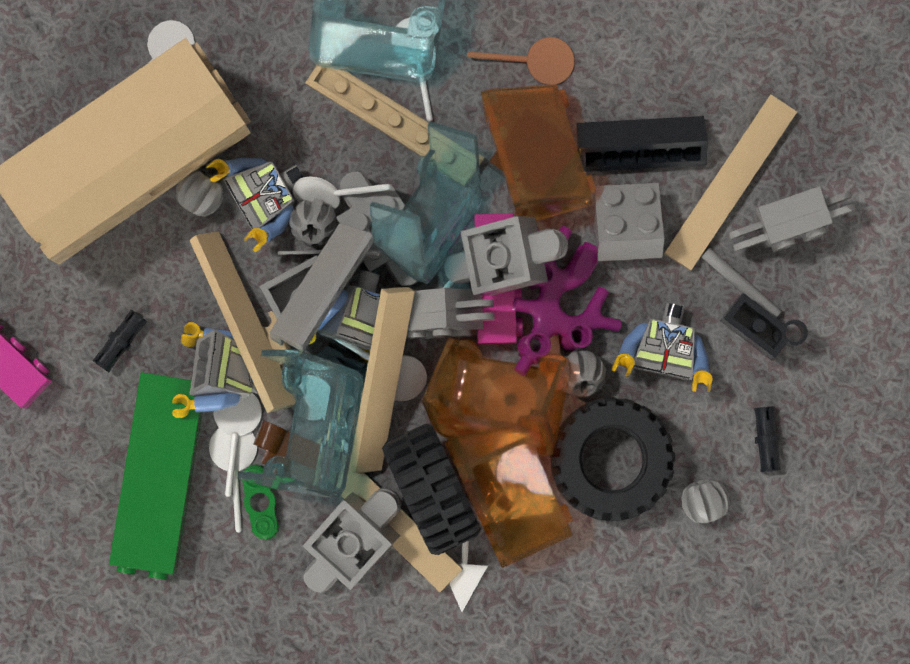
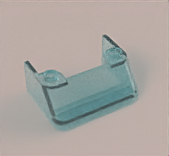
(376, 47)
(438, 210)
(320, 428)

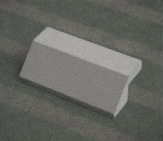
(321, 287)

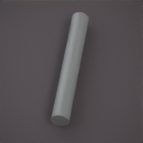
(739, 281)

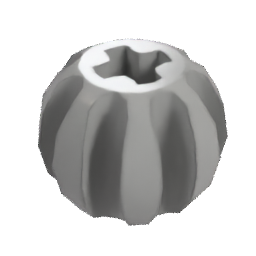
(199, 193)
(313, 222)
(586, 374)
(705, 500)

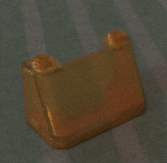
(537, 150)
(487, 394)
(510, 491)

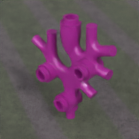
(551, 319)

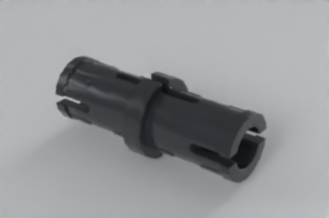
(119, 341)
(767, 439)

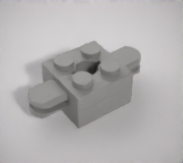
(359, 217)
(792, 218)
(505, 256)
(447, 313)
(352, 540)

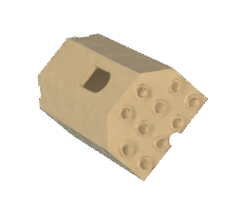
(122, 151)

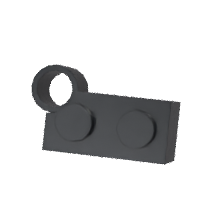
(760, 327)

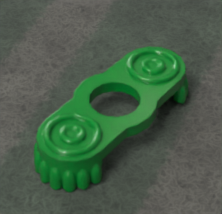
(263, 523)

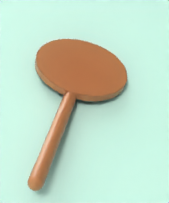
(548, 60)

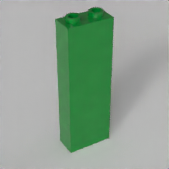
(156, 479)

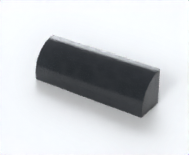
(642, 143)

